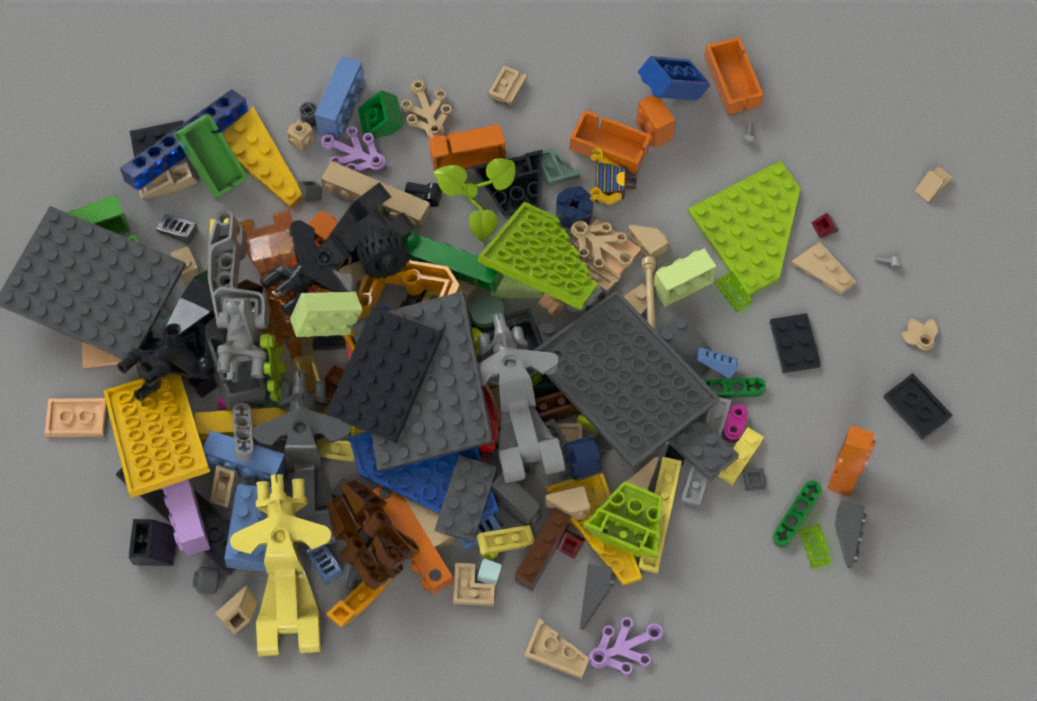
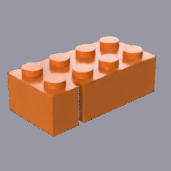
(733, 76)
(618, 141)
(467, 147)

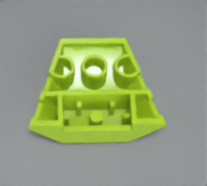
(629, 521)

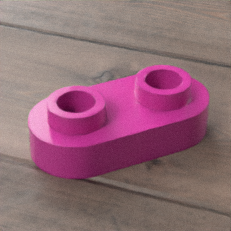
(735, 422)

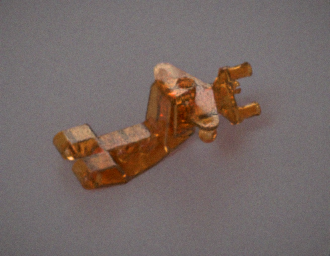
(267, 249)

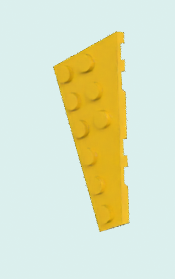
(261, 158)
(597, 491)

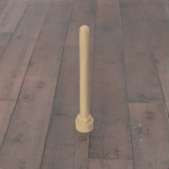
(649, 265)

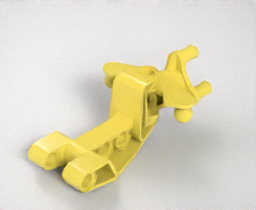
(288, 598)

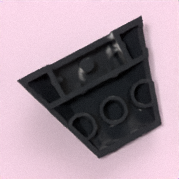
(524, 187)

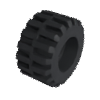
(382, 253)

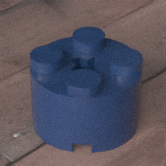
(573, 206)
(583, 458)

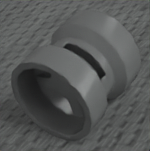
(307, 113)

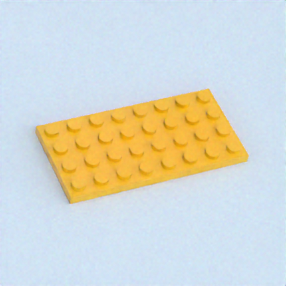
(155, 436)

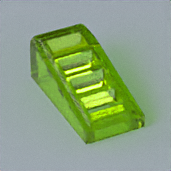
(720, 284)
(821, 543)

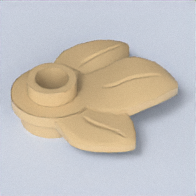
(918, 332)

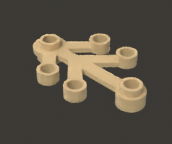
(427, 112)
(600, 242)

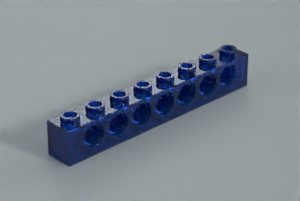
(168, 151)

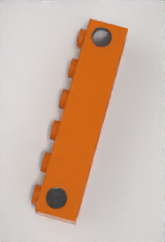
(427, 561)

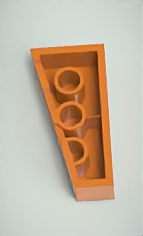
(851, 460)

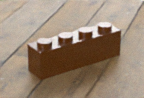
(555, 407)
(543, 549)

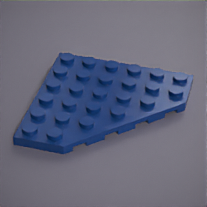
(418, 482)

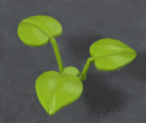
(451, 182)

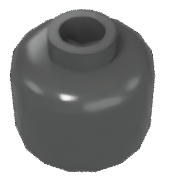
(207, 580)

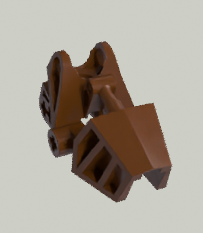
(361, 511)

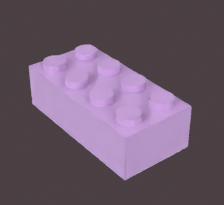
(186, 517)

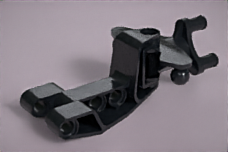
(318, 264)
(183, 343)

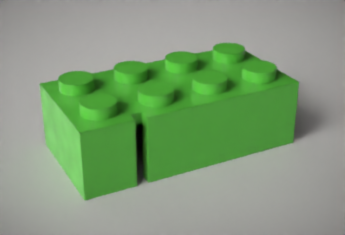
(211, 156)
(104, 214)

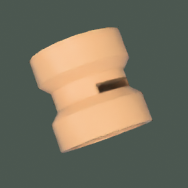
(553, 305)

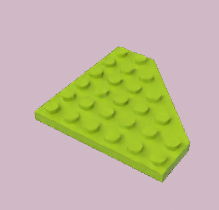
(751, 225)
(540, 255)

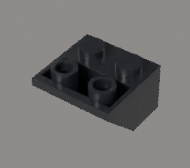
(152, 543)

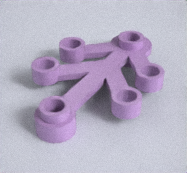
(355, 153)
(622, 647)

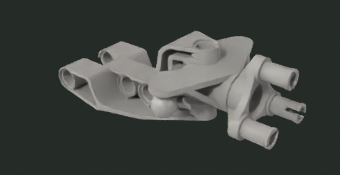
(238, 310)
(523, 433)

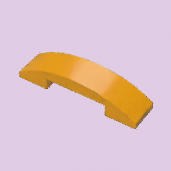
(354, 604)

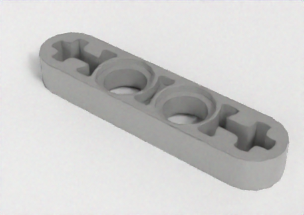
(239, 431)

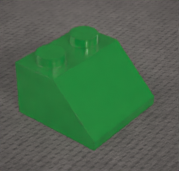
(380, 115)

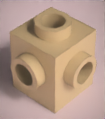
(300, 135)

